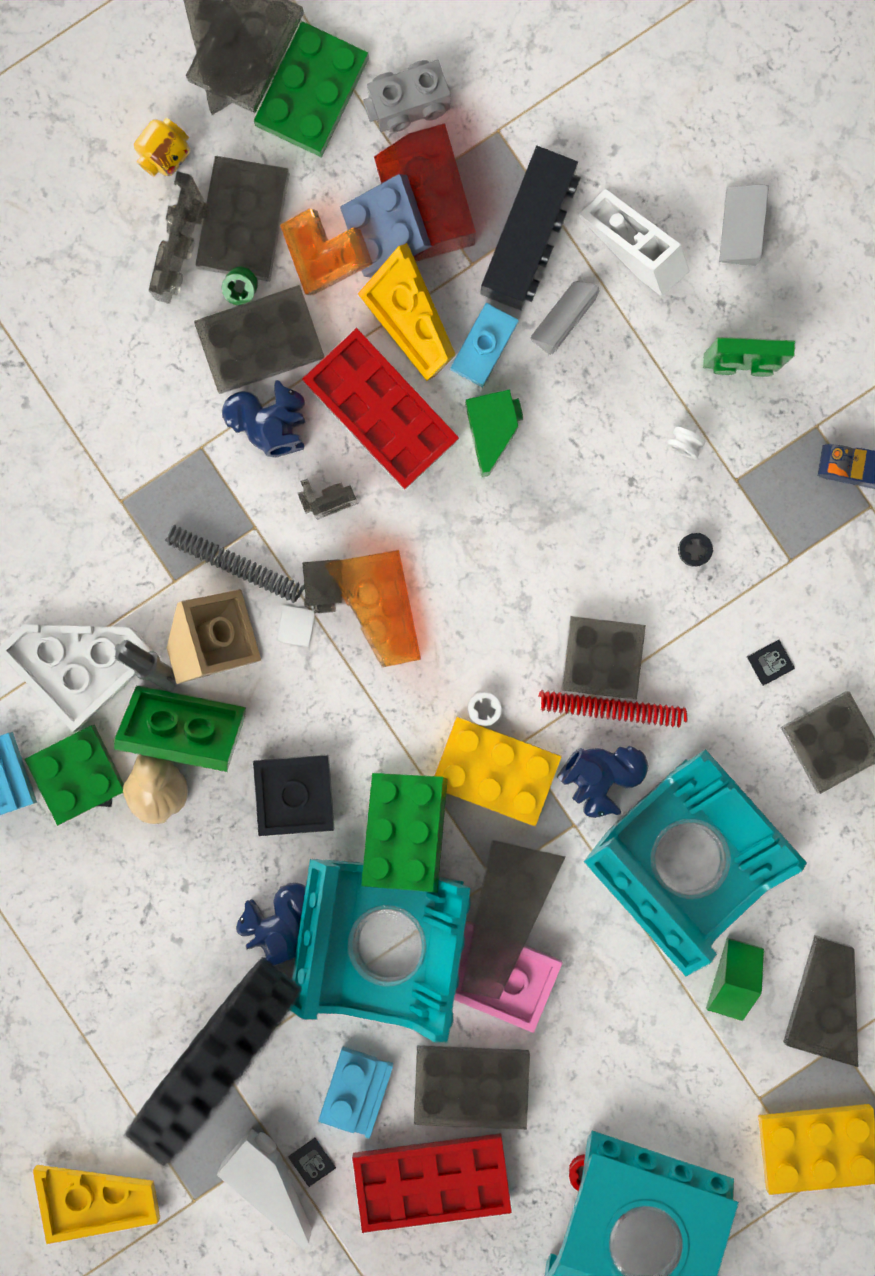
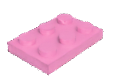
(524, 992)

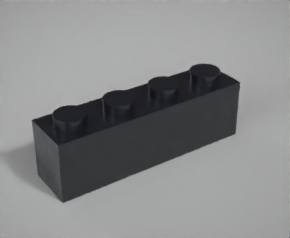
(529, 227)

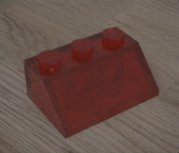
(436, 185)

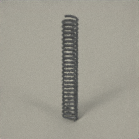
(270, 586)

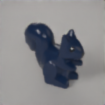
(267, 427)
(596, 772)
(278, 932)

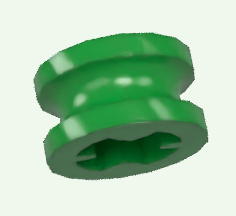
(228, 286)

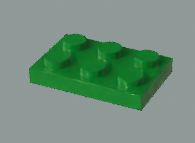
(311, 89)
(180, 728)
(404, 832)

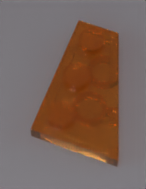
(380, 600)

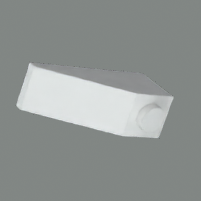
(636, 242)
(262, 1179)

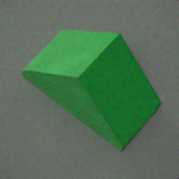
(737, 980)

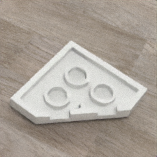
(71, 666)

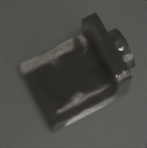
(333, 500)
(320, 587)

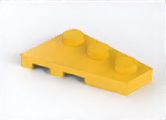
(407, 312)
(92, 1203)

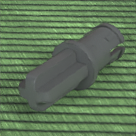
(145, 664)

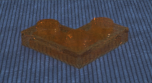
(321, 260)

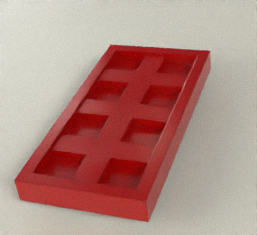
(380, 408)
(431, 1183)

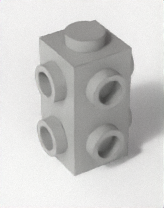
(407, 96)

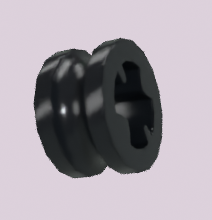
(704, 542)

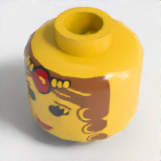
(161, 147)

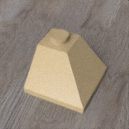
(211, 636)

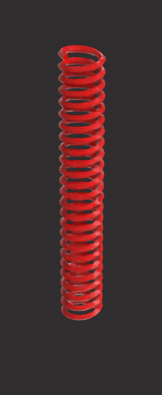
(555, 698)

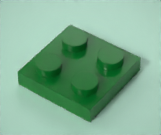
(757, 355)
(75, 774)

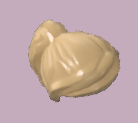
(155, 789)

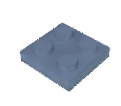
(387, 220)

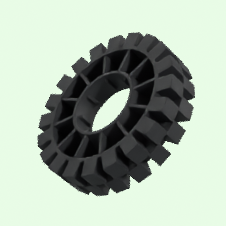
(213, 1063)

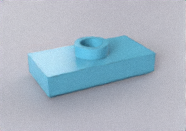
(484, 345)

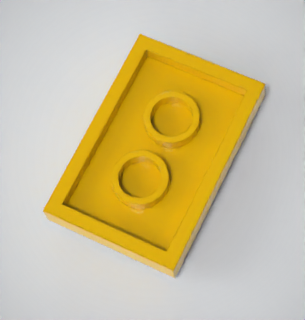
(497, 771)
(818, 1149)

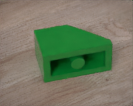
(492, 425)

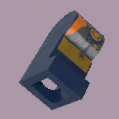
(847, 465)

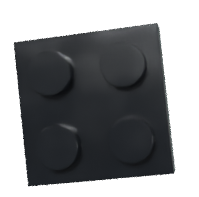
(293, 795)

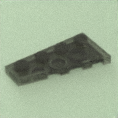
(507, 909)

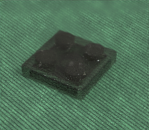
(603, 657)
(832, 742)

